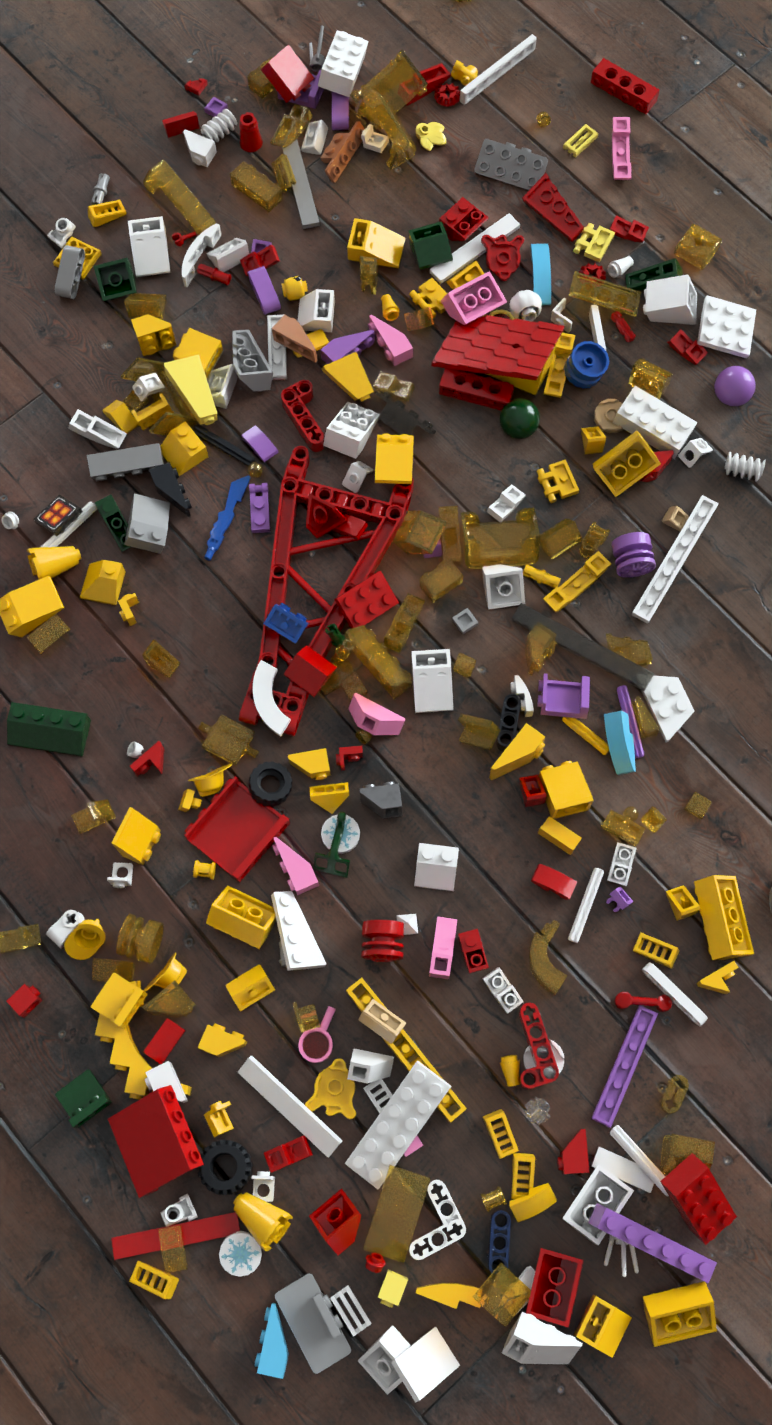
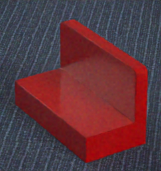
(177, 124)

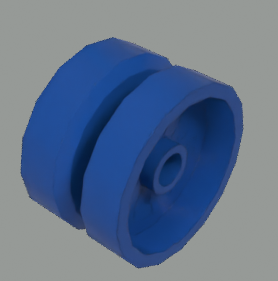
(586, 364)

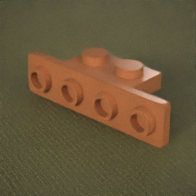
(341, 151)

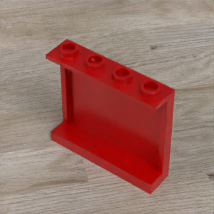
(236, 829)
(155, 1141)

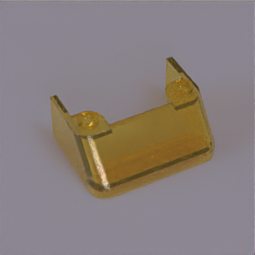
(142, 367)

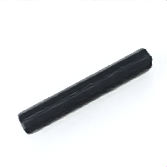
(223, 445)

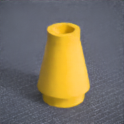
(389, 308)
(510, 1067)

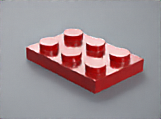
(366, 600)

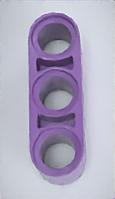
(340, 112)
(264, 290)

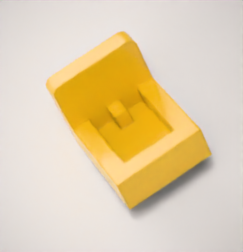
(125, 603)
(218, 1118)

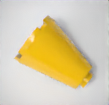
(52, 560)
(262, 1219)

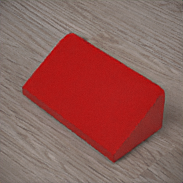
(164, 1041)

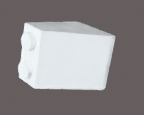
(671, 300)

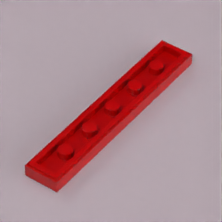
(192, 1232)

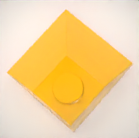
(103, 582)

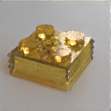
(697, 246)

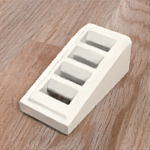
(372, 1096)

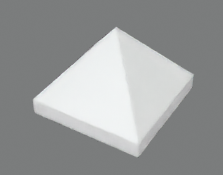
(410, 923)

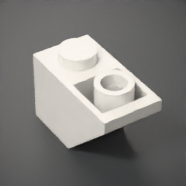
(369, 1066)

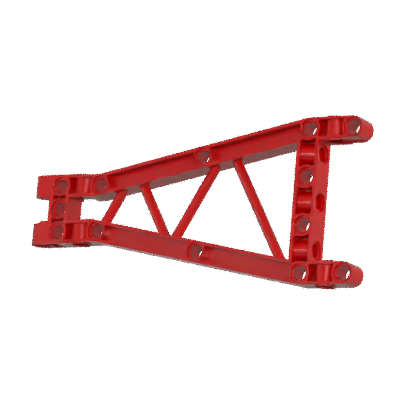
(380, 541)

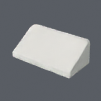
(315, 137)

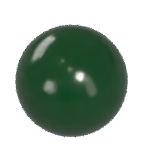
(519, 418)

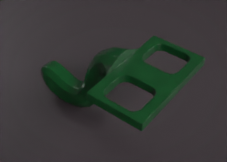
(332, 856)

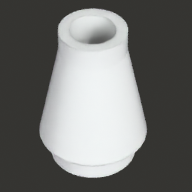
(619, 267)

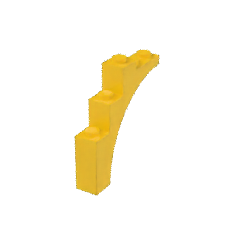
(127, 1055)

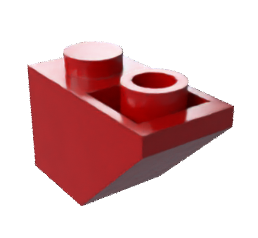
(472, 951)

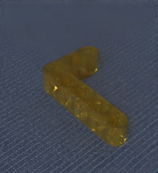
(164, 178)

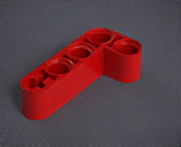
(304, 419)
(534, 1044)

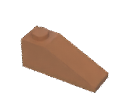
(291, 335)

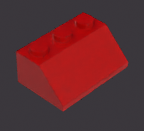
(555, 1287)

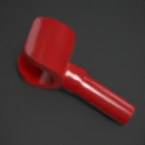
(179, 240)

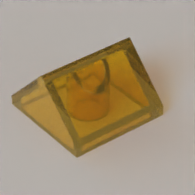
(143, 304)

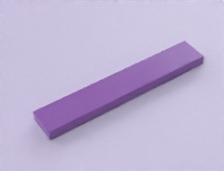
(624, 1066)

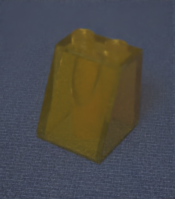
(678, 1148)

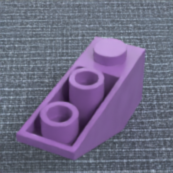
(347, 345)

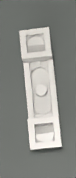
(207, 238)

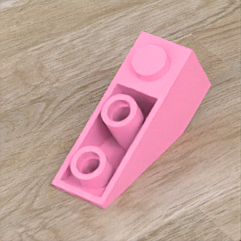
(394, 342)
(299, 870)
(443, 948)

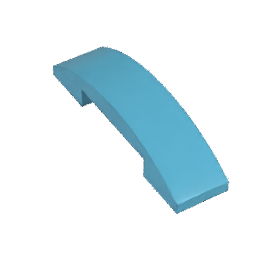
(541, 272)

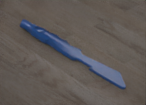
(225, 517)

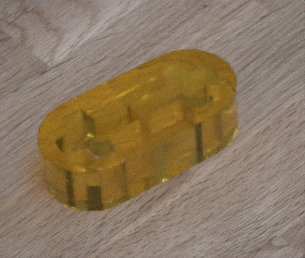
(679, 1096)

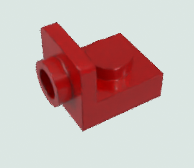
(351, 753)

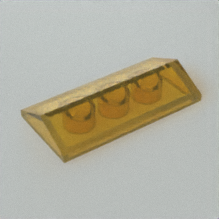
(604, 294)

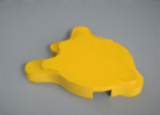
(334, 1091)

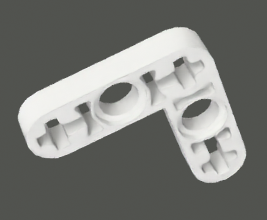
(447, 1222)

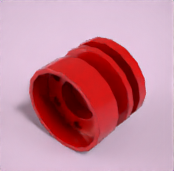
(382, 944)

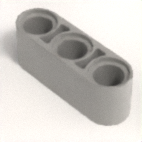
(69, 272)

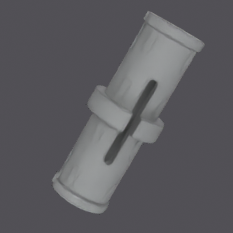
(100, 189)

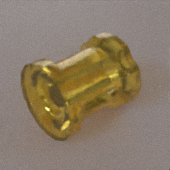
(493, 1199)

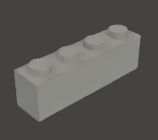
(124, 461)

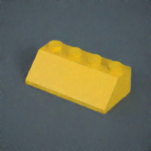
(723, 917)

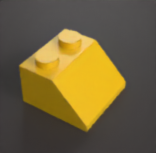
(183, 448)

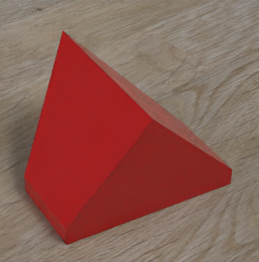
(322, 516)

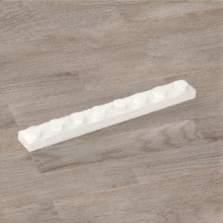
(674, 559)

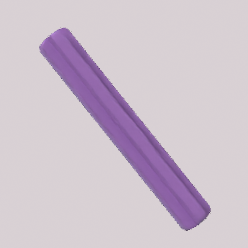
(626, 707)

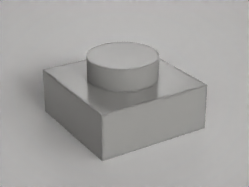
(465, 621)

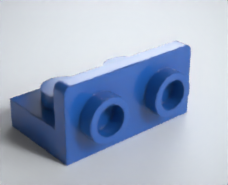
(286, 622)

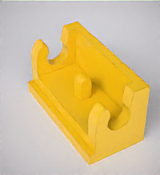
(152, 413)

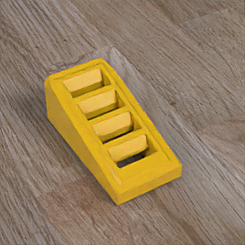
(97, 218)
(661, 960)
(494, 1116)
(515, 1175)
(171, 1280)

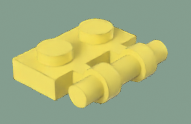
(598, 245)

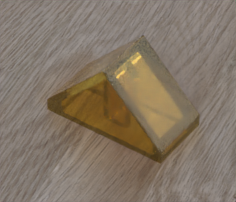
(160, 659)

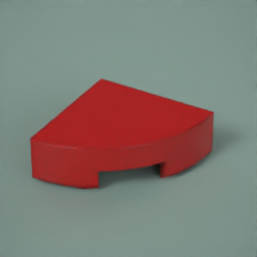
(196, 86)

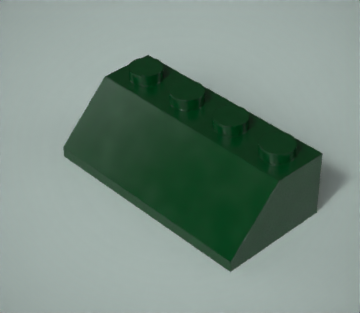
(47, 729)

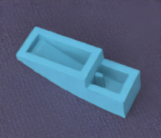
(620, 742)

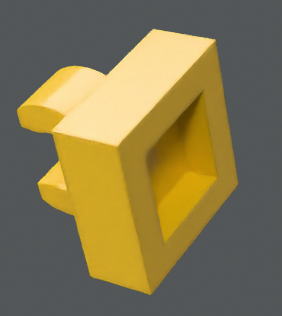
(189, 801)

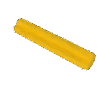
(587, 734)

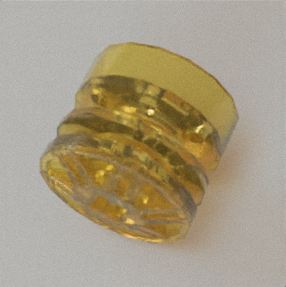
(136, 937)

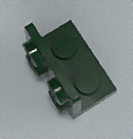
(83, 1098)

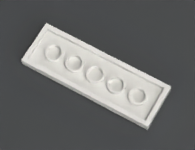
(398, 1124)

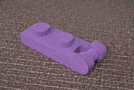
(259, 508)

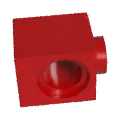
(24, 1000)

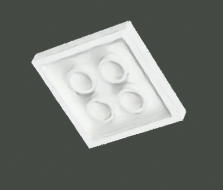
(726, 326)

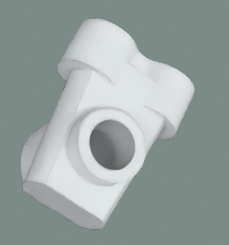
(63, 231)
(183, 1209)

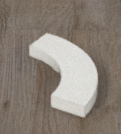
(264, 698)

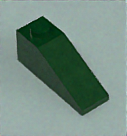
(638, 279)

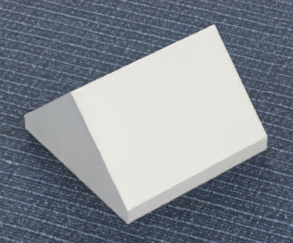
(229, 254)
(221, 384)

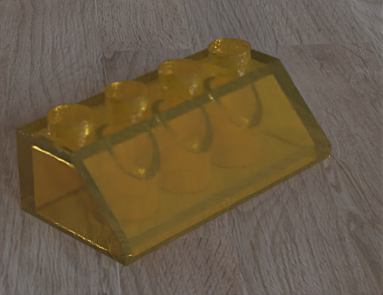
(378, 661)

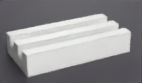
(360, 1326)

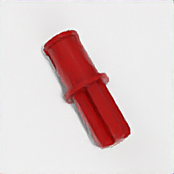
(214, 274)

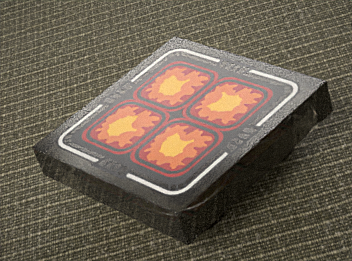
(58, 515)

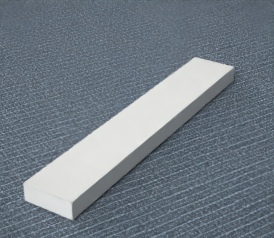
(497, 69)
(473, 249)
(290, 1106)

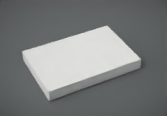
(425, 1364)

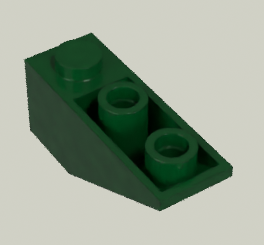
(113, 519)

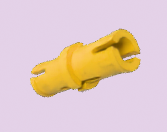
(541, 576)

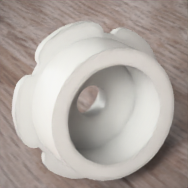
(10, 520)

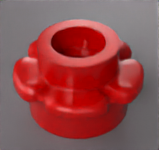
(375, 1262)

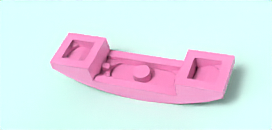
(620, 148)

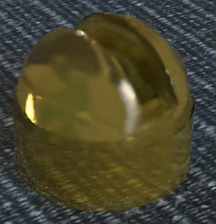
(543, 119)
(255, 470)
(363, 736)

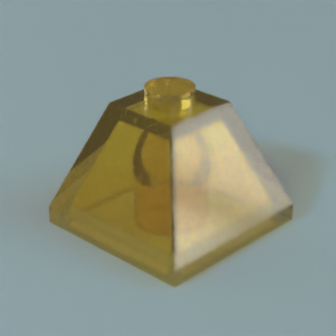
(170, 1002)
(502, 1294)

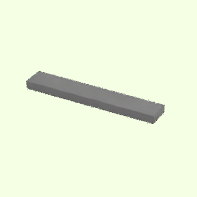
(301, 189)

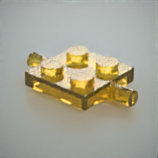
(228, 739)

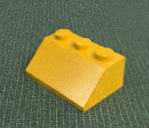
(626, 463)
(242, 917)
(680, 1313)

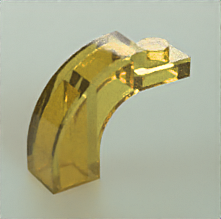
(541, 967)

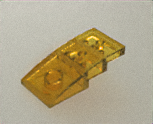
(396, 1213)

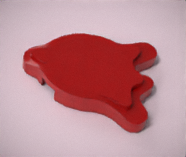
(501, 255)

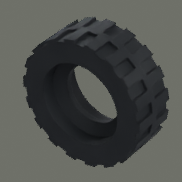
(280, 773)

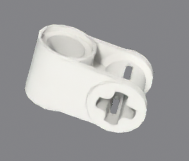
(63, 927)

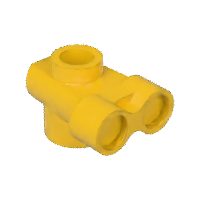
(463, 73)

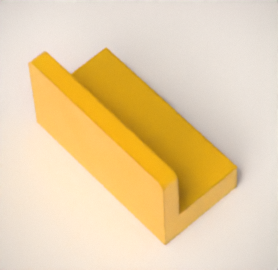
(559, 835)
(250, 987)

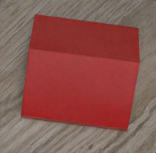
(309, 670)

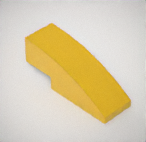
(450, 1293)

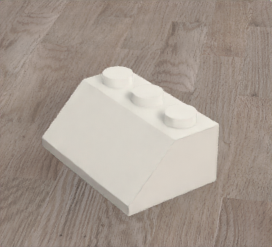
(602, 1189)

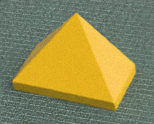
(329, 796)

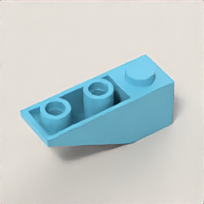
(274, 1353)

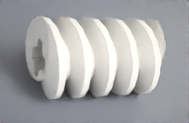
(219, 125)
(744, 467)

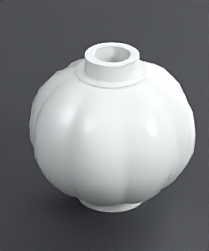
(525, 305)

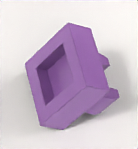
(621, 898)

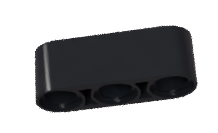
(508, 714)

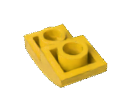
(537, 1201)

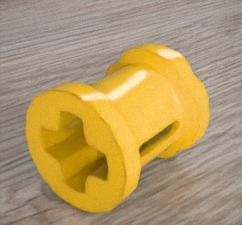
(204, 870)

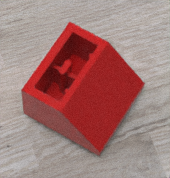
(462, 220)

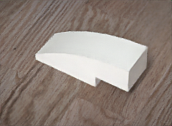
(97, 430)

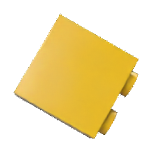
(199, 343)

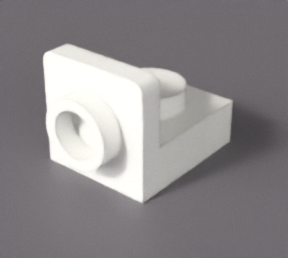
(147, 385)

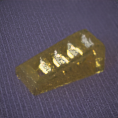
(645, 721)

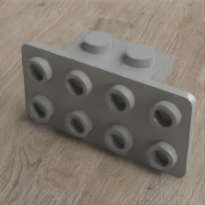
(510, 164)
(313, 1323)

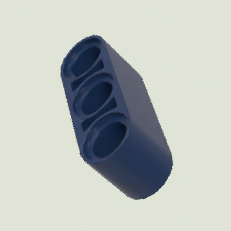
(504, 1232)

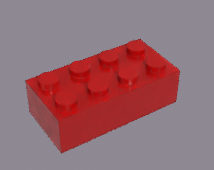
(698, 1199)

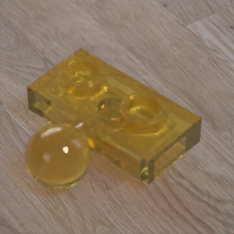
(624, 826)

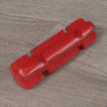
(622, 326)

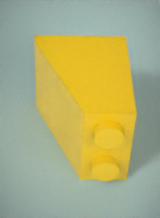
(565, 789)

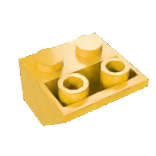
(153, 334)
(602, 1326)

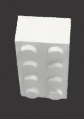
(343, 63)
(655, 421)

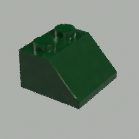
(115, 279)

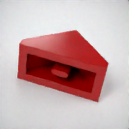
(532, 790)

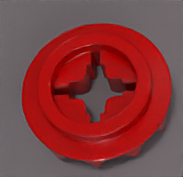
(441, 97)
(592, 268)

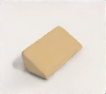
(382, 1021)

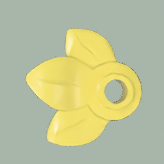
(431, 135)

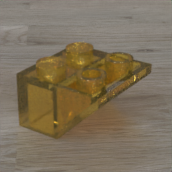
(650, 378)
(538, 646)

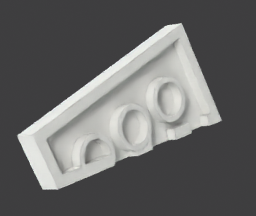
(295, 935)

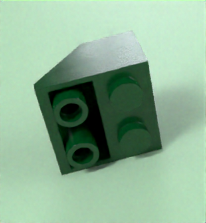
(430, 245)

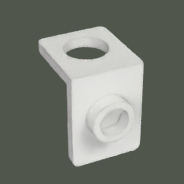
(558, 318)
(698, 447)
(356, 476)
(118, 882)
(264, 1178)

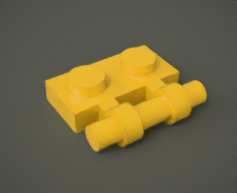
(433, 293)
(563, 479)

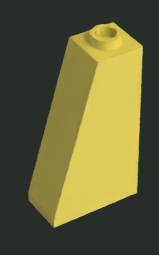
(191, 384)

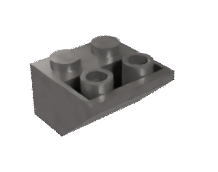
(383, 799)

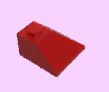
(337, 1221)

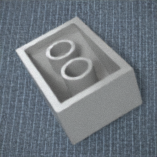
(147, 523)

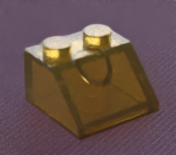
(419, 533)

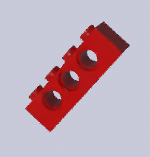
(624, 86)
(477, 396)

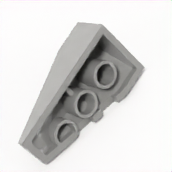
(250, 362)

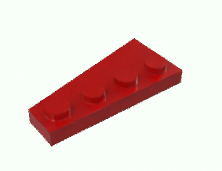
(553, 208)

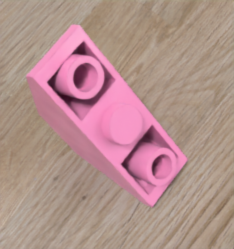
(374, 717)

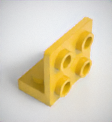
(119, 1000)

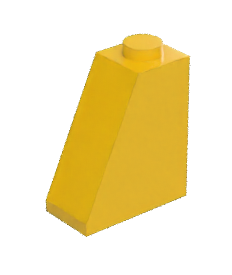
(350, 376)

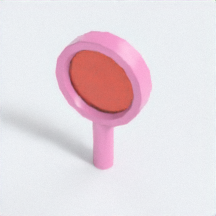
(316, 1043)

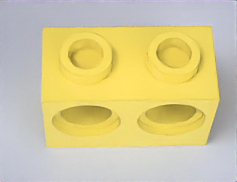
(392, 1288)

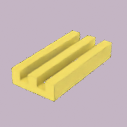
(580, 144)

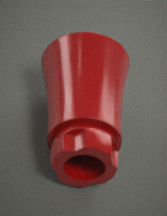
(249, 133)

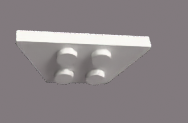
(668, 704)

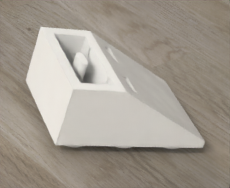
(149, 246)
(350, 429)
(432, 680)
(539, 1343)

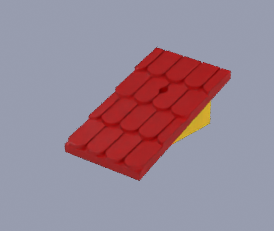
(503, 349)

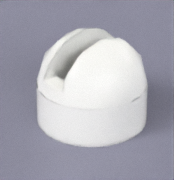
(134, 750)

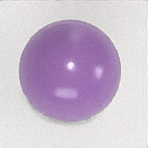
(735, 386)

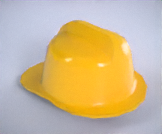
(210, 782)
(85, 940)
(171, 972)

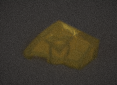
(633, 650)

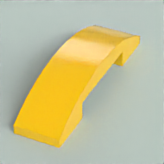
(556, 375)
(578, 582)

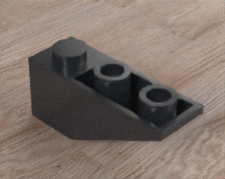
(167, 486)

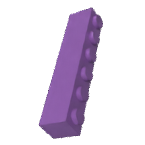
(652, 1243)

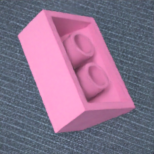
(474, 299)

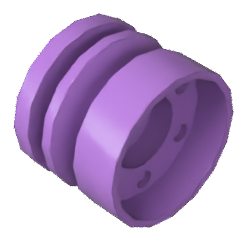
(633, 554)

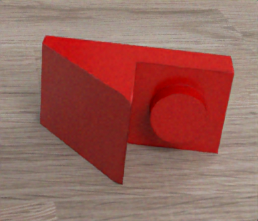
(153, 756)

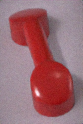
(624, 1000)

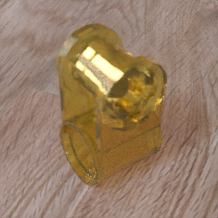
(595, 538)

